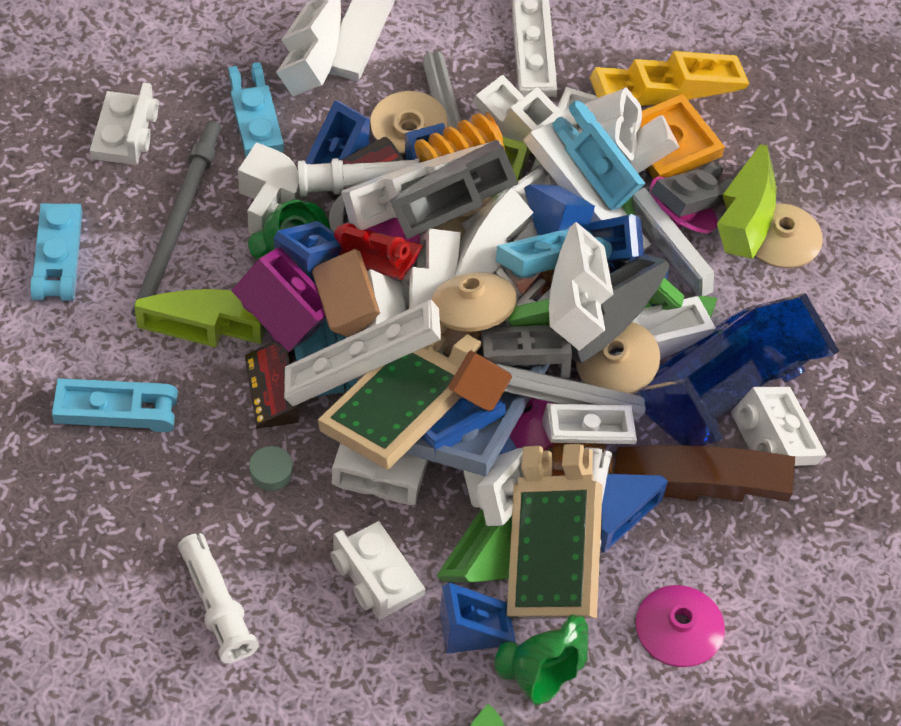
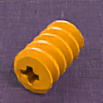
(467, 135)

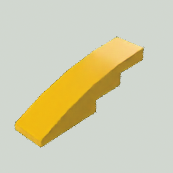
(684, 73)

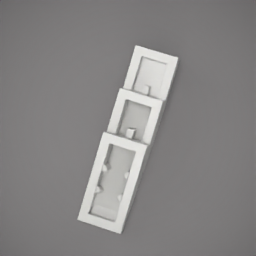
(370, 201)

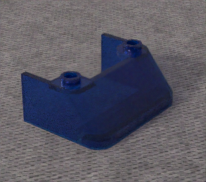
(741, 354)

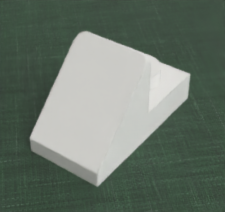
(496, 490)

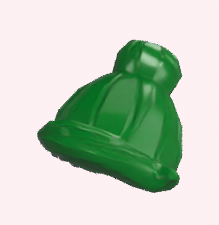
(284, 216)
(545, 659)

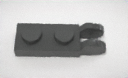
(692, 190)

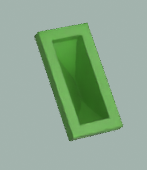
(480, 554)

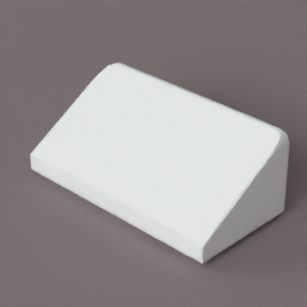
(653, 143)
(589, 423)

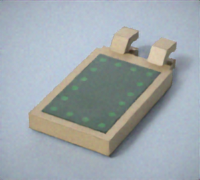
(397, 402)
(555, 537)

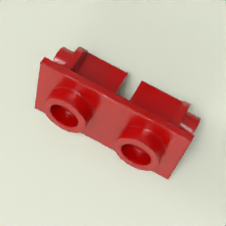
(379, 251)

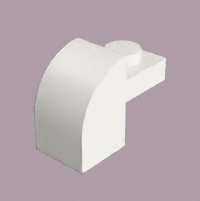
(514, 112)
(268, 179)

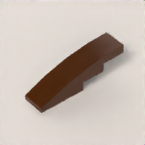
(711, 471)

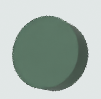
(271, 468)

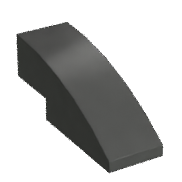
(454, 189)
(632, 289)

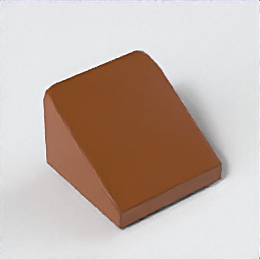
(480, 381)

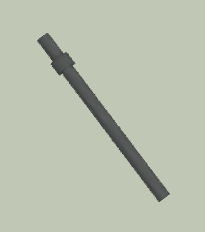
(199, 159)

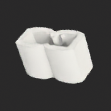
(620, 117)
(364, 476)

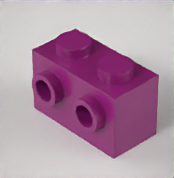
(281, 299)

